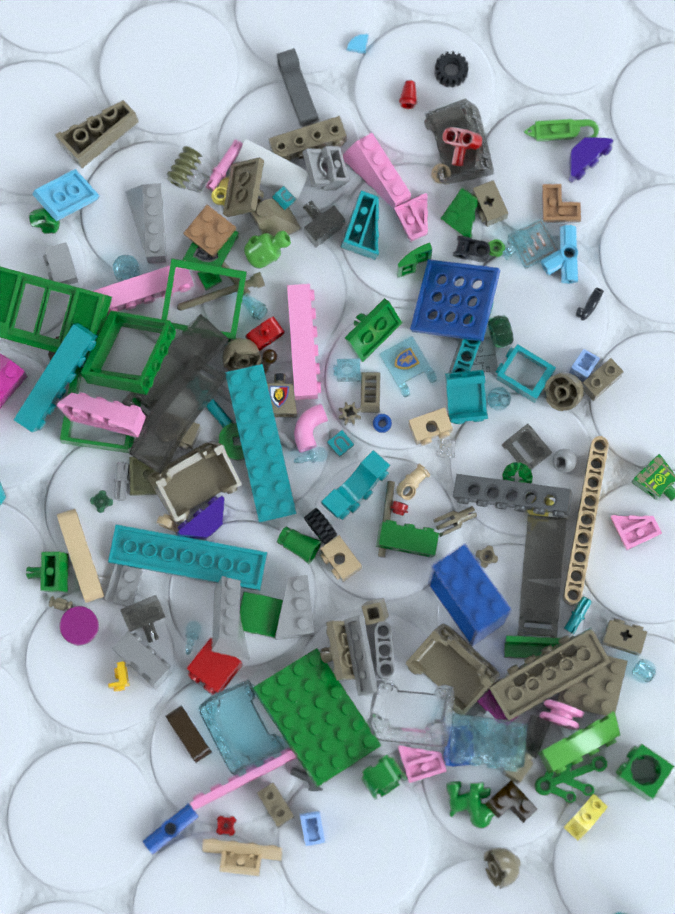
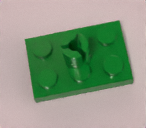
(372, 329)

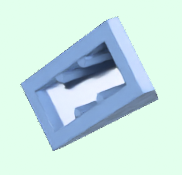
(584, 365)
(312, 828)

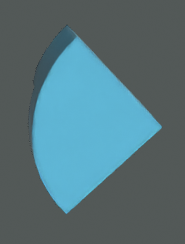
(358, 44)

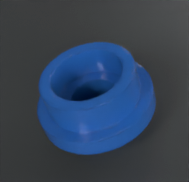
(382, 417)

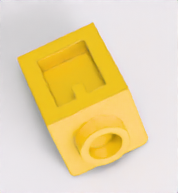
(122, 674)

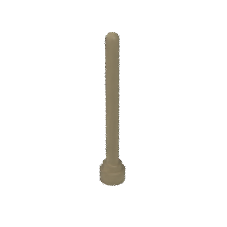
(255, 281)

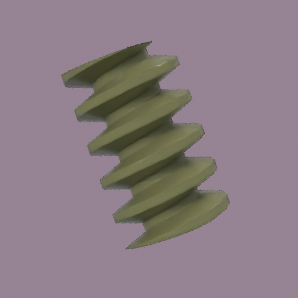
(183, 166)

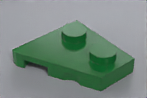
(461, 213)

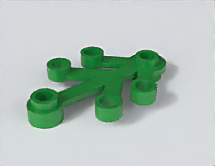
(567, 777)

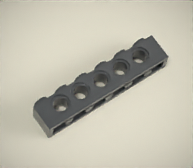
(465, 483)

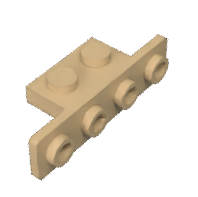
(241, 857)

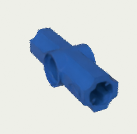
(181, 820)

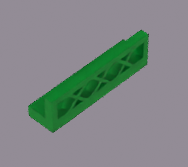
(525, 646)

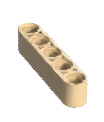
(80, 555)

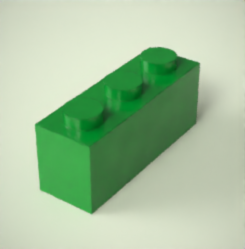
(407, 539)

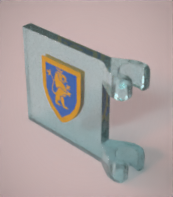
(407, 362)

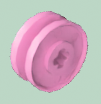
(561, 714)

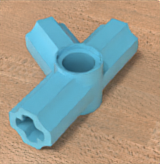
(559, 261)

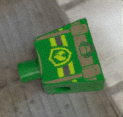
(656, 479)

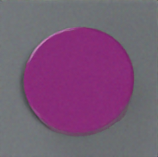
(79, 625)

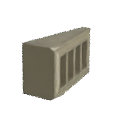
(370, 404)

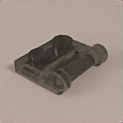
(530, 443)

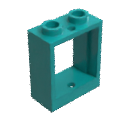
(514, 385)

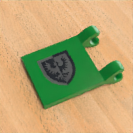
(198, 255)

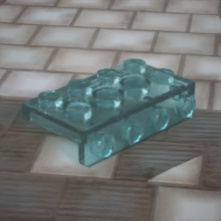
(487, 742)

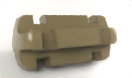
(60, 604)

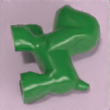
(471, 801)

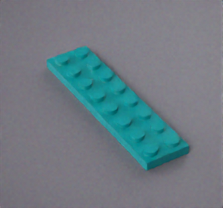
(260, 443)
(186, 557)

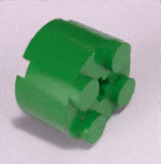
(382, 777)

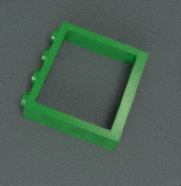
(209, 269)
(105, 341)
(67, 425)

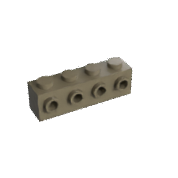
(315, 136)

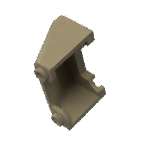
(194, 479)
(455, 663)

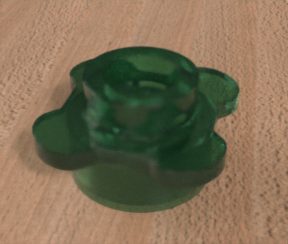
(101, 506)

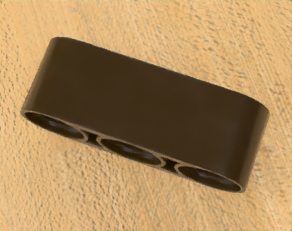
(188, 734)

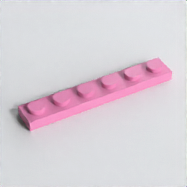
(236, 782)

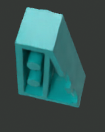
(362, 229)

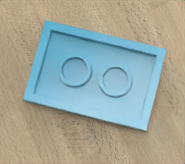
(65, 195)

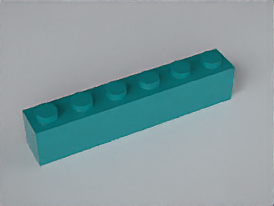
(55, 378)

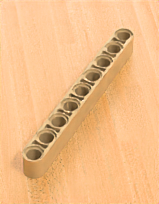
(589, 511)

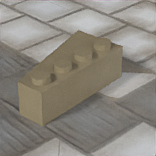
(97, 133)

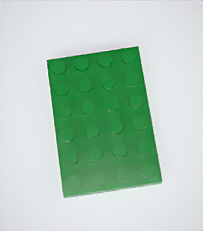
(316, 717)

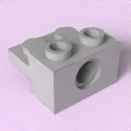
(326, 167)

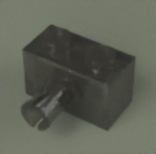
(322, 224)
(143, 616)

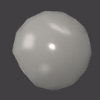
(564, 460)

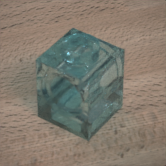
(354, 364)

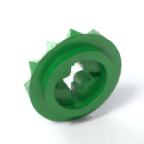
(523, 471)

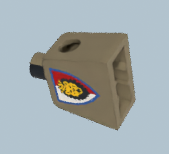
(282, 397)

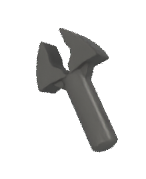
(304, 776)

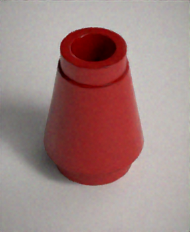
(408, 96)

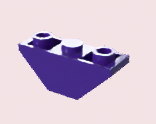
(586, 155)
(204, 521)

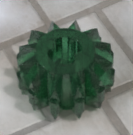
(500, 331)

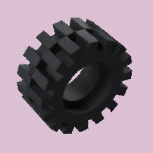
(451, 79)
(320, 526)

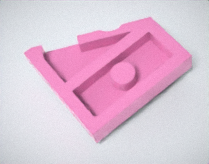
(414, 217)
(635, 529)
(421, 763)

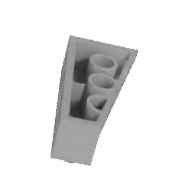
(148, 214)
(227, 625)

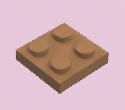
(209, 230)

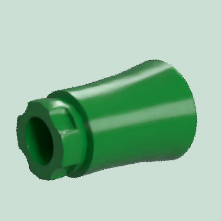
(299, 544)

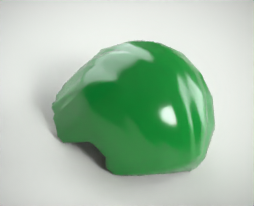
(42, 219)

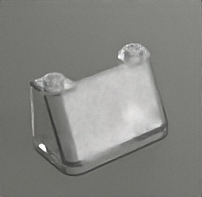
(411, 715)

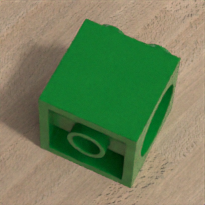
(661, 768)

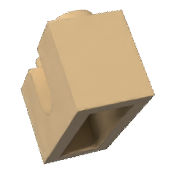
(437, 418)
(335, 548)

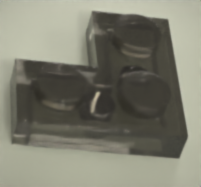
(536, 732)

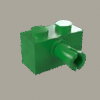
(52, 572)

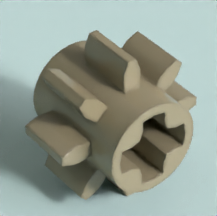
(352, 418)

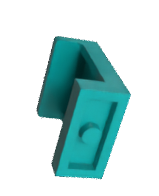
(466, 396)

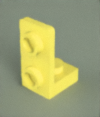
(585, 817)

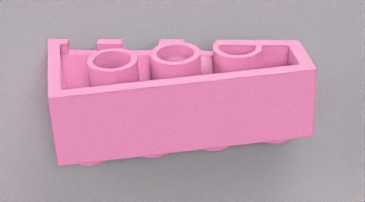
(374, 166)
(103, 414)

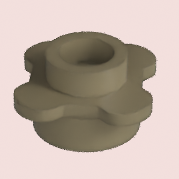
(486, 561)

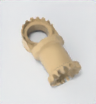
(412, 481)

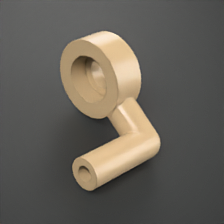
(166, 522)

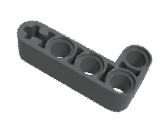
(296, 87)

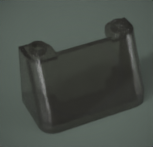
(465, 116)

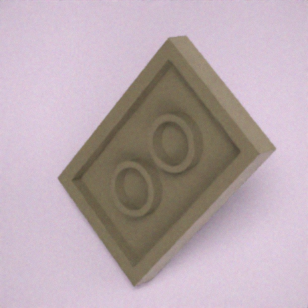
(244, 187)
(338, 651)

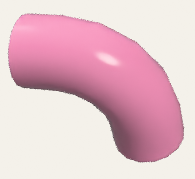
(305, 426)

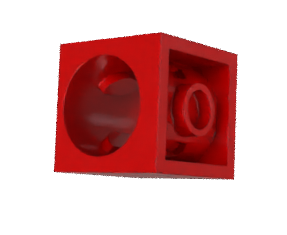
(213, 669)

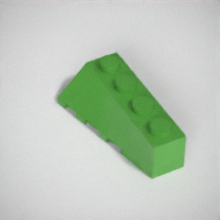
(580, 743)

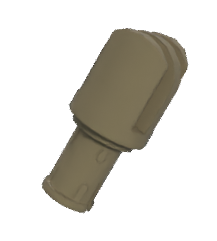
(456, 519)

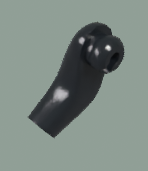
(591, 304)

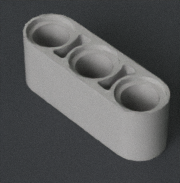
(382, 660)

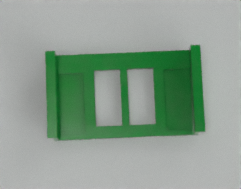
(84, 307)

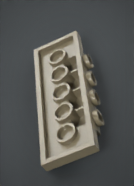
(549, 672)

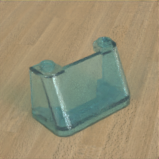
(238, 728)

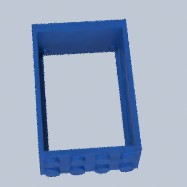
(468, 595)

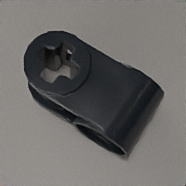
(470, 248)

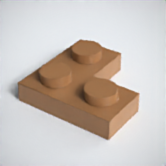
(554, 209)

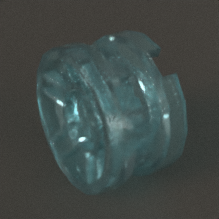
(129, 262)

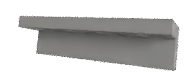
(360, 656)

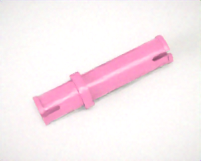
(220, 171)

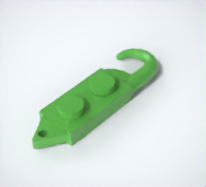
(560, 129)

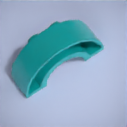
(357, 486)

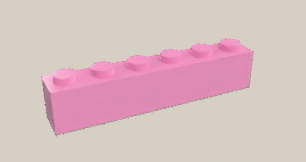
(145, 288)
(302, 342)

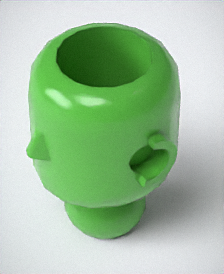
(265, 248)

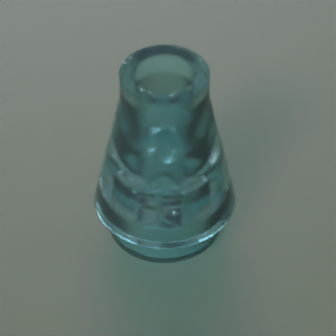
(254, 307)

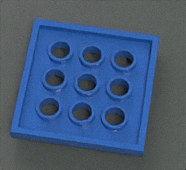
(466, 292)

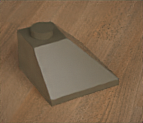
(273, 218)

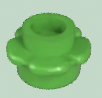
(499, 244)

